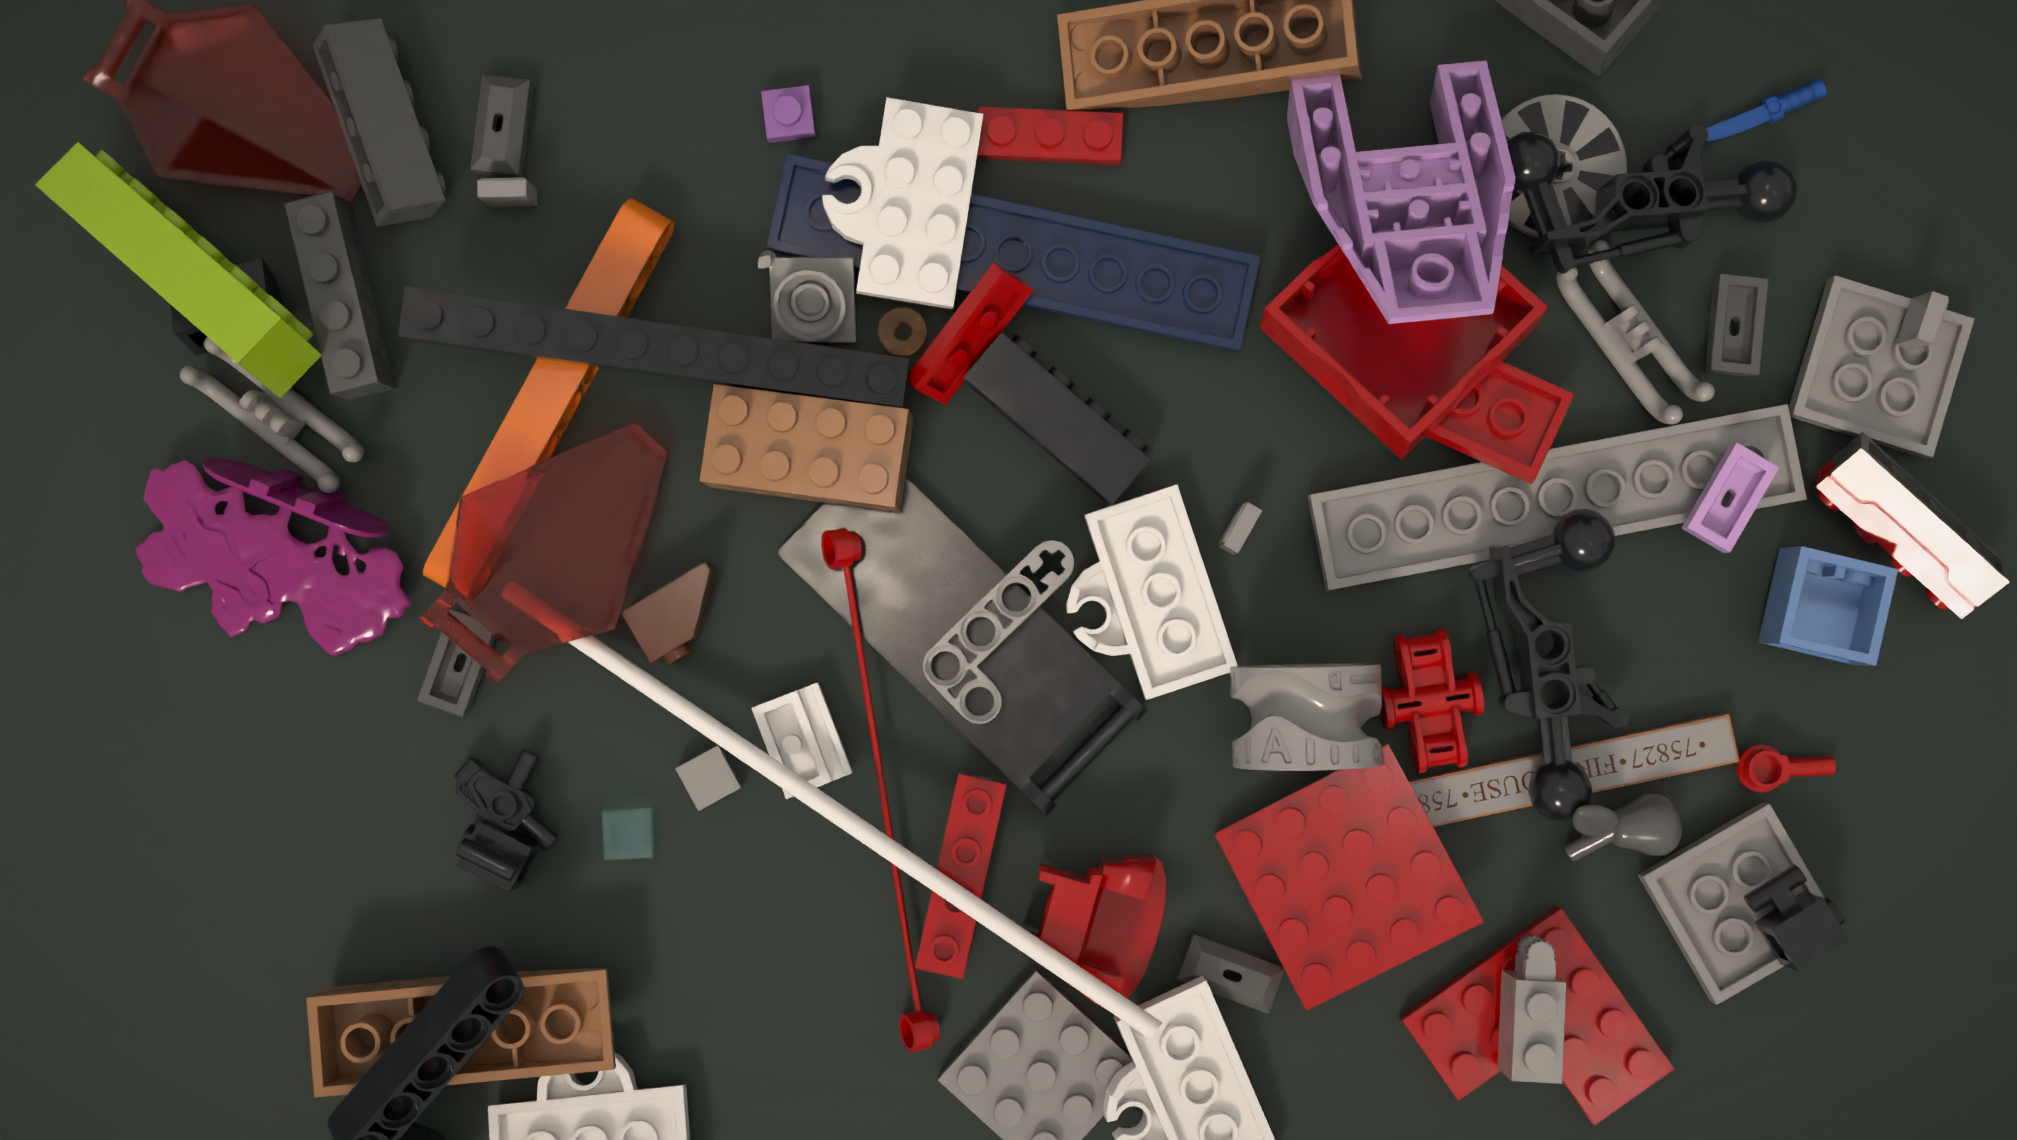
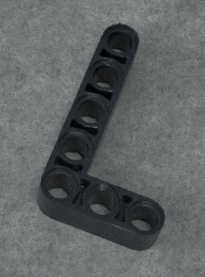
(429, 1052)

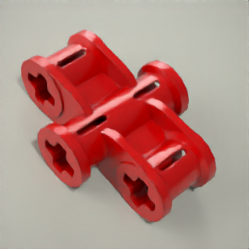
(1433, 718)

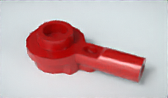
(1764, 768)

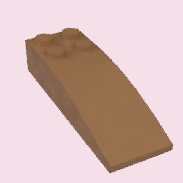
(1201, 50)
(552, 1030)

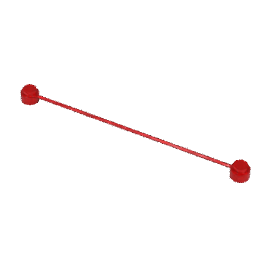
(840, 550)

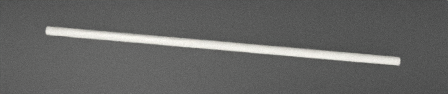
(870, 836)

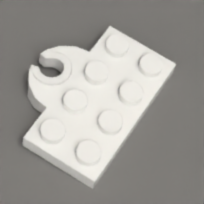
(910, 202)
(1153, 594)
(1185, 1075)
(595, 1111)

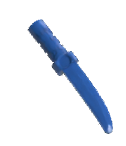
(1770, 110)

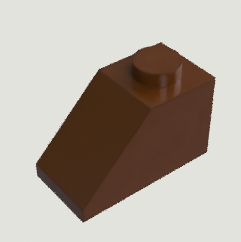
(672, 615)

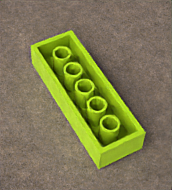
(182, 267)

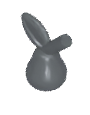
(1644, 824)

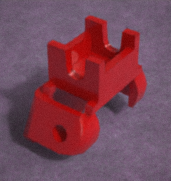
(1106, 918)

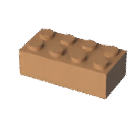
(807, 448)

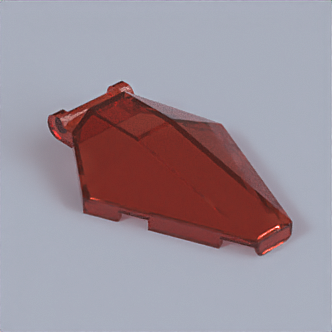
(226, 103)
(550, 548)

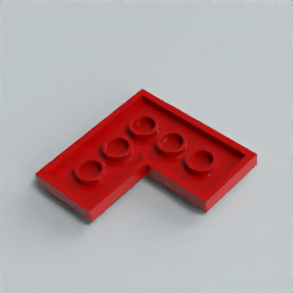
(1605, 1044)

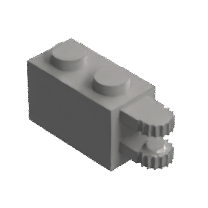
(1532, 1015)

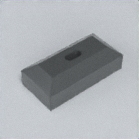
(502, 151)
(1744, 302)
(446, 685)
(1210, 958)

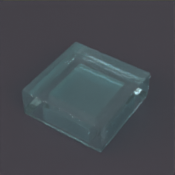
(628, 833)

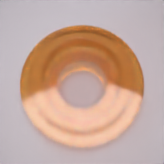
(899, 316)

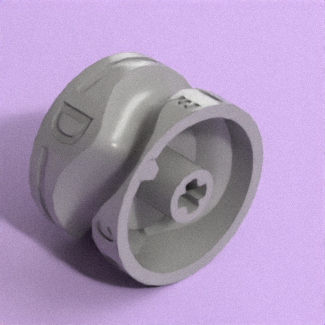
(1307, 716)

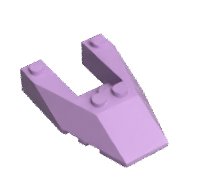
(1416, 219)

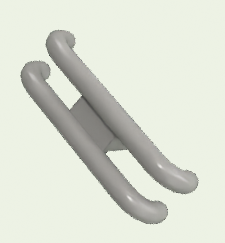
(1630, 338)
(277, 419)

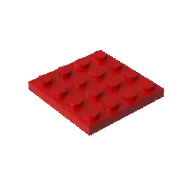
(1348, 879)

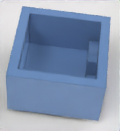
(1828, 605)

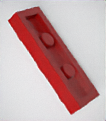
(1050, 136)
(969, 333)

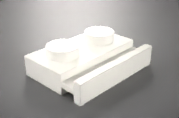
(803, 736)

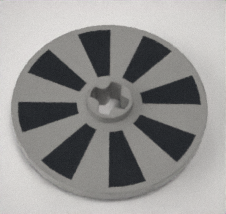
(1586, 147)

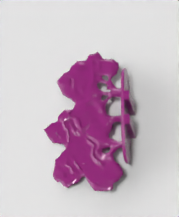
(257, 562)

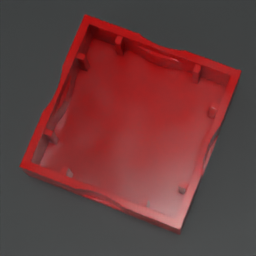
(1397, 374)

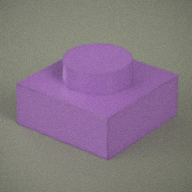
(788, 114)

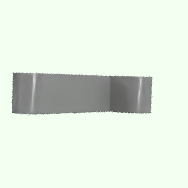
(1005, 623)

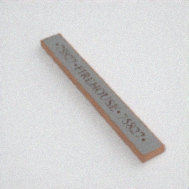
(1607, 761)

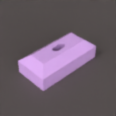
(1747, 479)

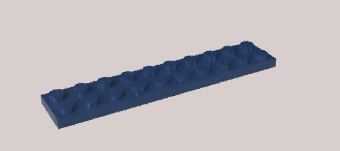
(1068, 260)

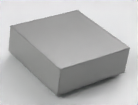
(506, 192)
(1922, 320)
(1239, 528)
(709, 777)

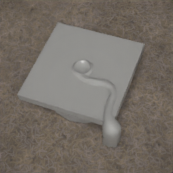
(811, 298)

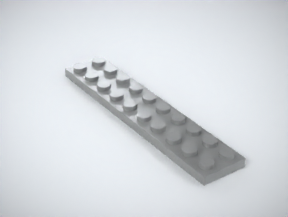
(1463, 510)

